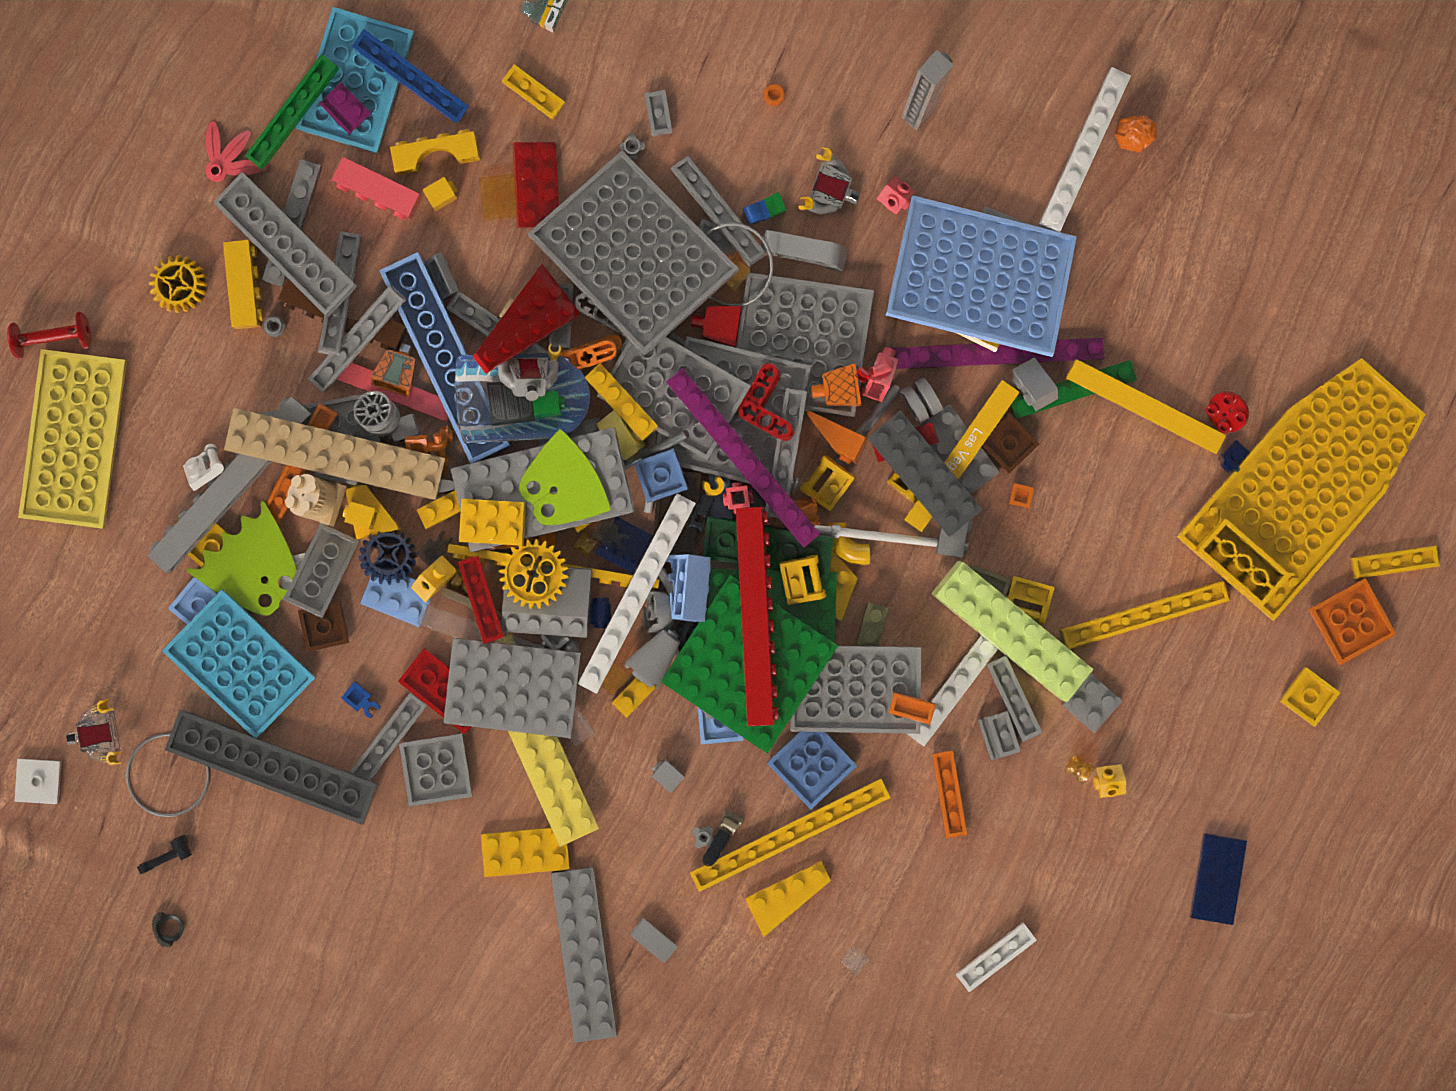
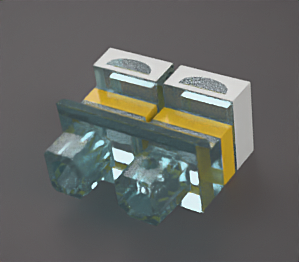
(544, 12)

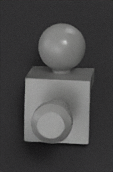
(557, 642)

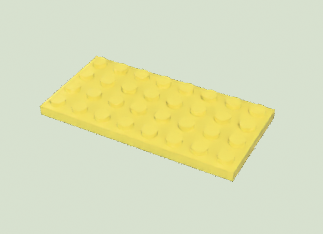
(72, 438)

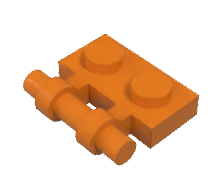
(421, 444)

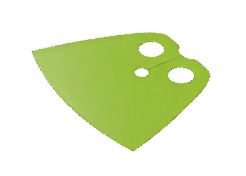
(577, 483)

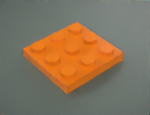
(1352, 621)

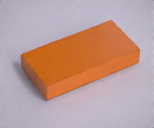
(912, 708)

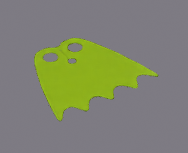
(247, 558)

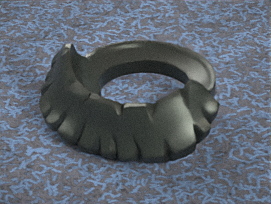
(158, 920)

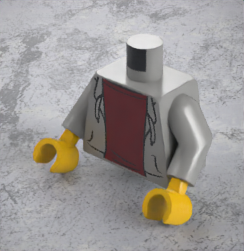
(830, 186)
(530, 375)

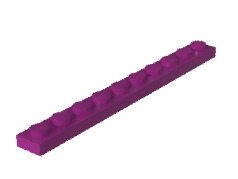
(979, 355)
(743, 458)

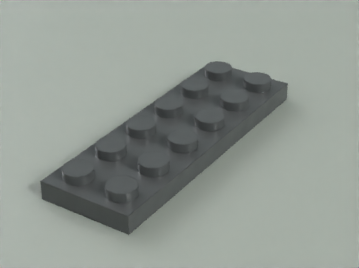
(924, 473)

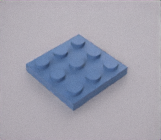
(811, 765)

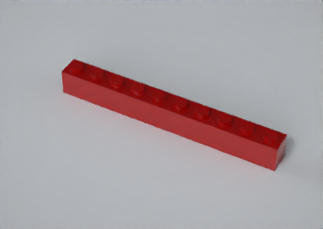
(756, 616)

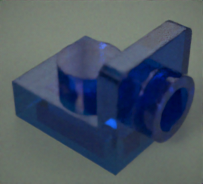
(1233, 457)

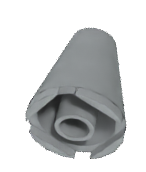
(654, 658)

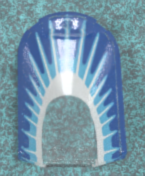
(474, 410)

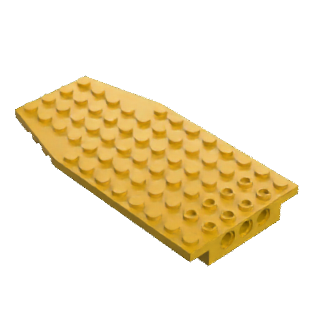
(1305, 487)

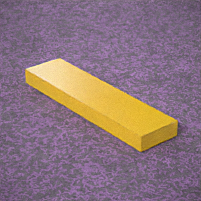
(1395, 562)

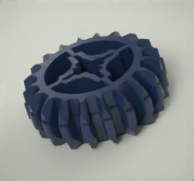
(394, 550)

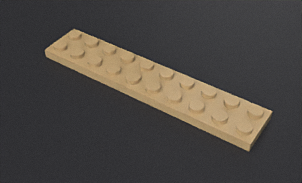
(334, 453)

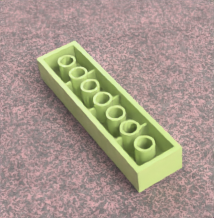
(1012, 631)

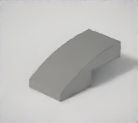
(653, 940)

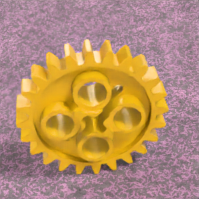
(516, 567)

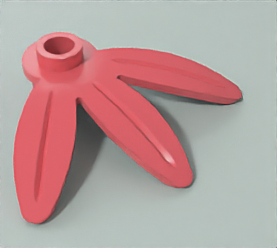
(231, 151)

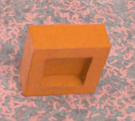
(1021, 496)

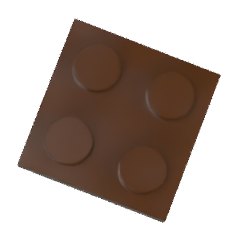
(1009, 443)
(324, 631)

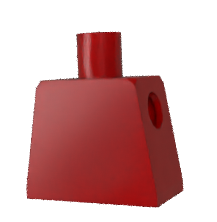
(719, 324)

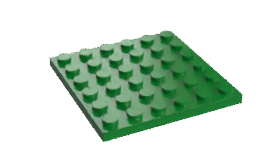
(712, 665)

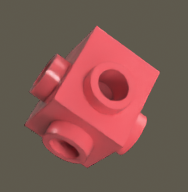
(896, 195)
(737, 489)

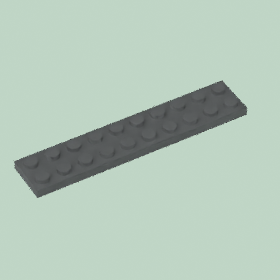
(271, 767)

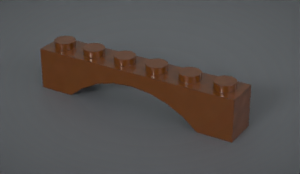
(389, 336)

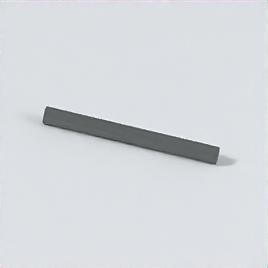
(657, 448)

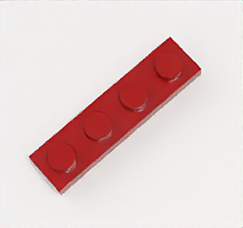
(480, 599)

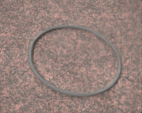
(770, 256)
(140, 804)

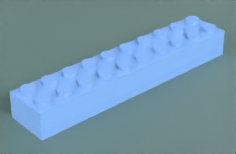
(434, 340)

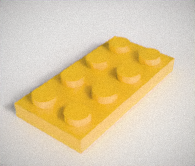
(523, 852)

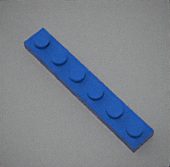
(410, 76)

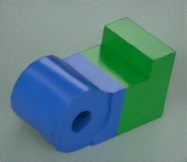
(765, 209)

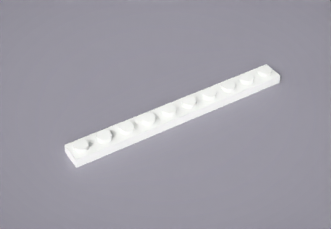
(636, 593)

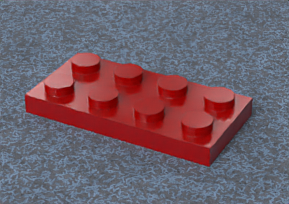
(535, 181)
(429, 682)

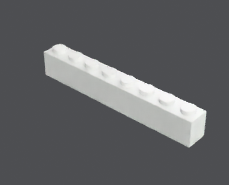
(1084, 150)

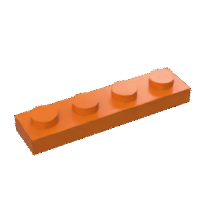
(949, 794)

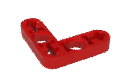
(758, 404)

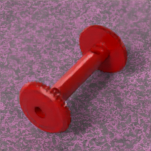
(16, 342)

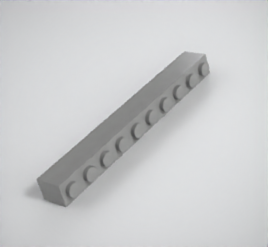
(927, 89)
(218, 498)

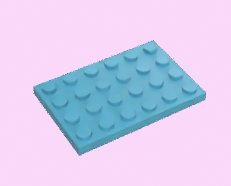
(360, 76)
(238, 663)

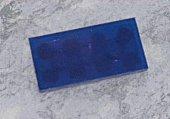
(1218, 879)

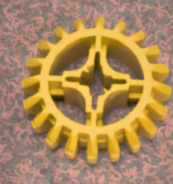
(180, 276)

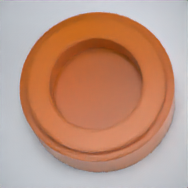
(774, 94)

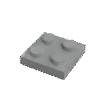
(1092, 703)

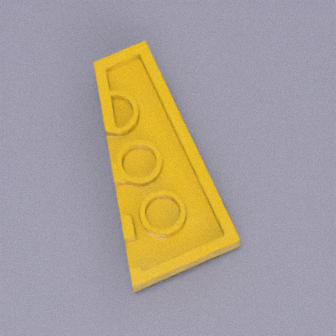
(784, 897)

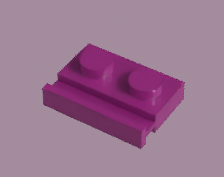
(345, 108)

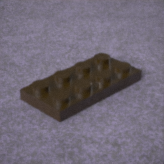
(687, 539)

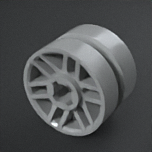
(921, 400)
(376, 413)

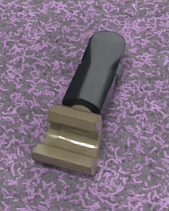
(729, 824)

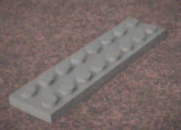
(285, 244)
(584, 954)

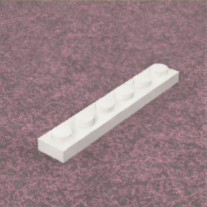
(956, 686)

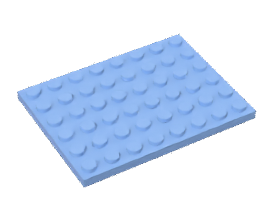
(981, 276)

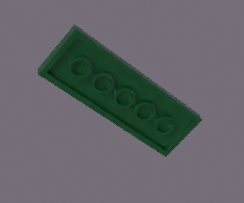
(722, 546)

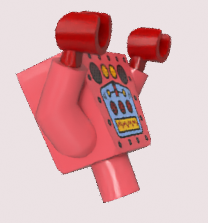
(879, 375)

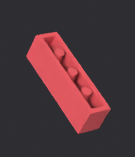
(376, 188)

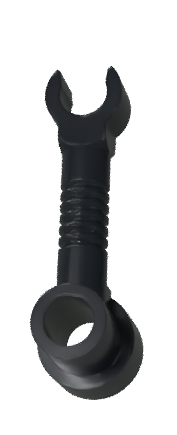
(180, 849)

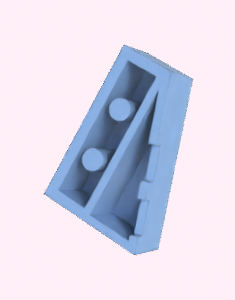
(690, 586)

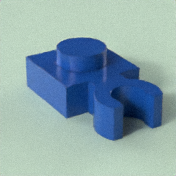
(358, 698)

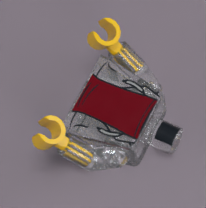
(97, 734)

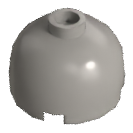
(658, 612)

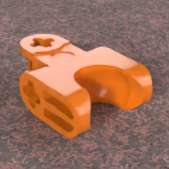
(594, 351)

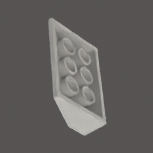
(562, 618)

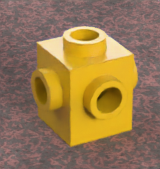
(1110, 781)

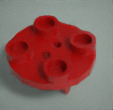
(1221, 404)

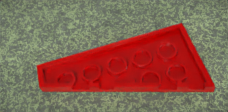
(531, 317)

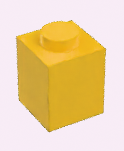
(440, 193)
(360, 515)

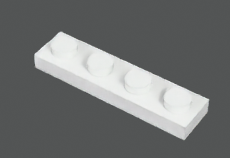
(996, 957)

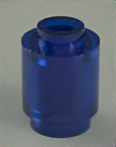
(600, 612)

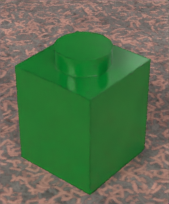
(549, 405)

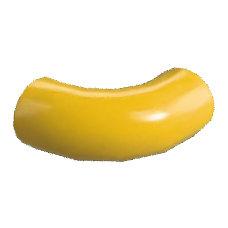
(850, 550)

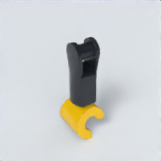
(705, 503)

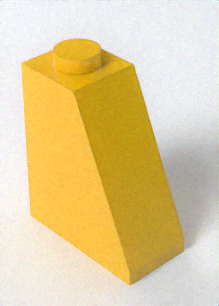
(384, 520)

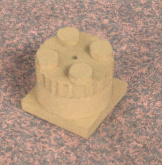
(315, 498)

